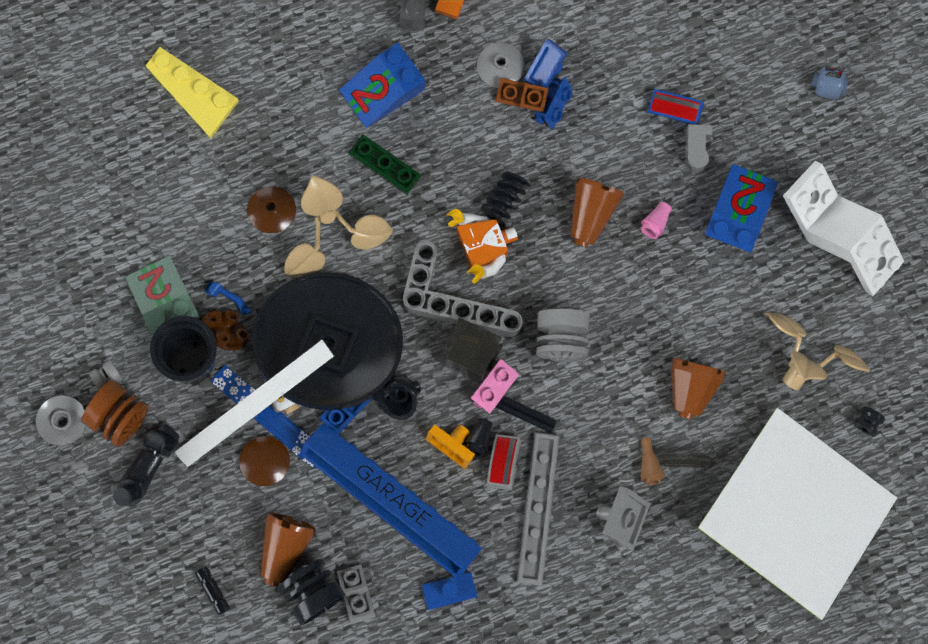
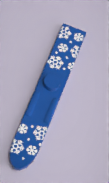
(273, 421)

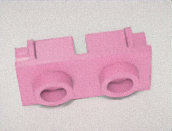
(494, 386)

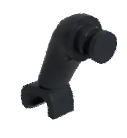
(143, 468)

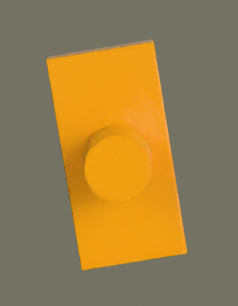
(451, 444)

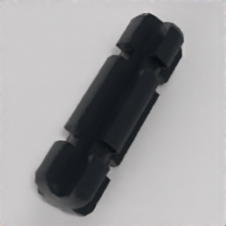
(212, 590)

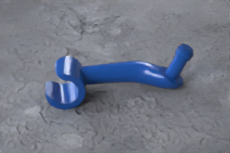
(214, 289)

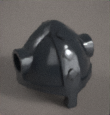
(400, 397)

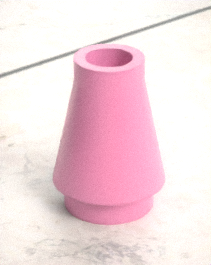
(656, 221)

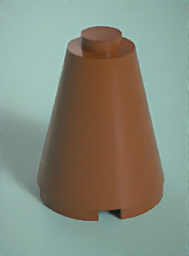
(592, 210)
(283, 546)

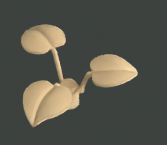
(322, 200)
(803, 368)

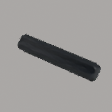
(526, 414)

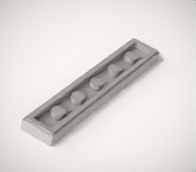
(538, 509)

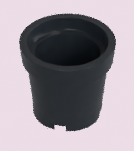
(182, 334)

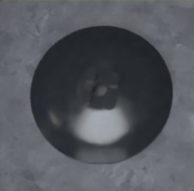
(335, 310)

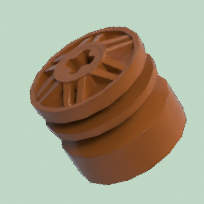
(113, 412)

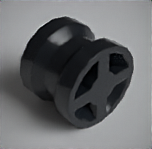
(869, 421)

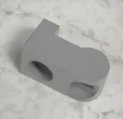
(695, 148)

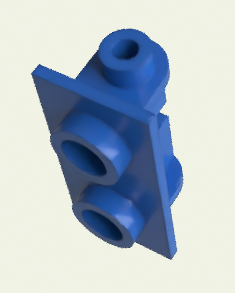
(559, 93)

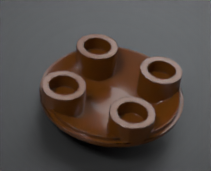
(226, 329)
(264, 461)

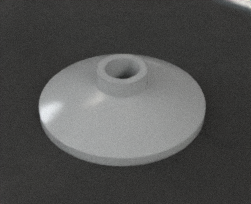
(491, 72)
(48, 420)

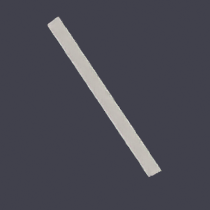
(254, 403)

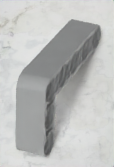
(451, 303)

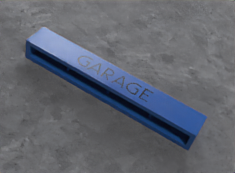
(390, 500)

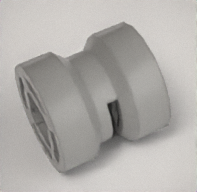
(99, 375)

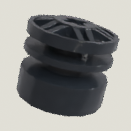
(311, 591)

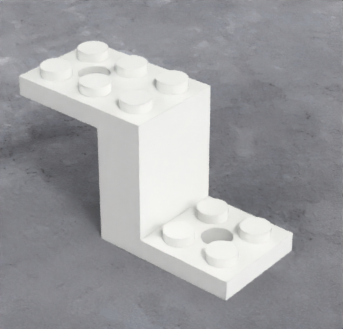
(844, 228)

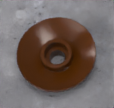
(275, 220)

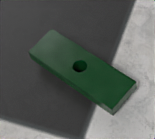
(396, 173)

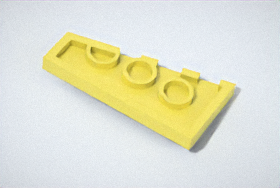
(198, 95)

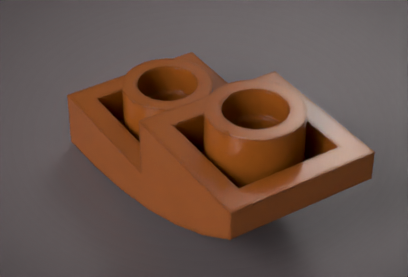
(521, 95)

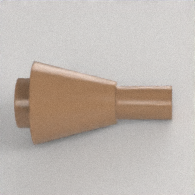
(650, 470)

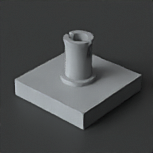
(624, 517)

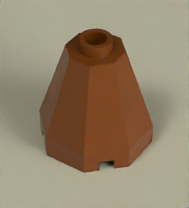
(693, 386)

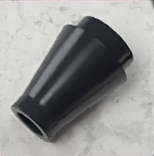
(479, 438)

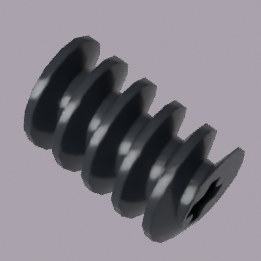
(503, 196)

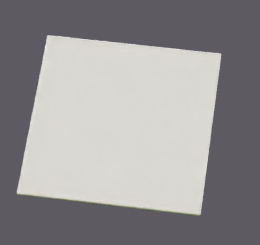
(798, 513)

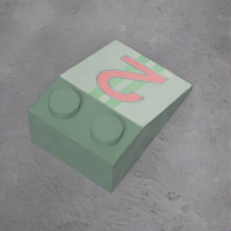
(160, 293)

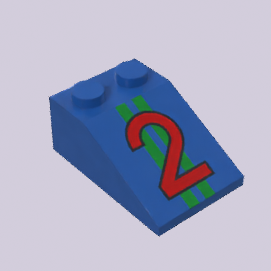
(383, 85)
(741, 208)

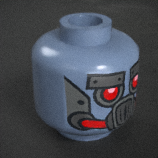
(830, 82)

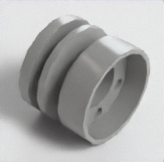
(563, 328)

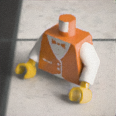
(482, 242)

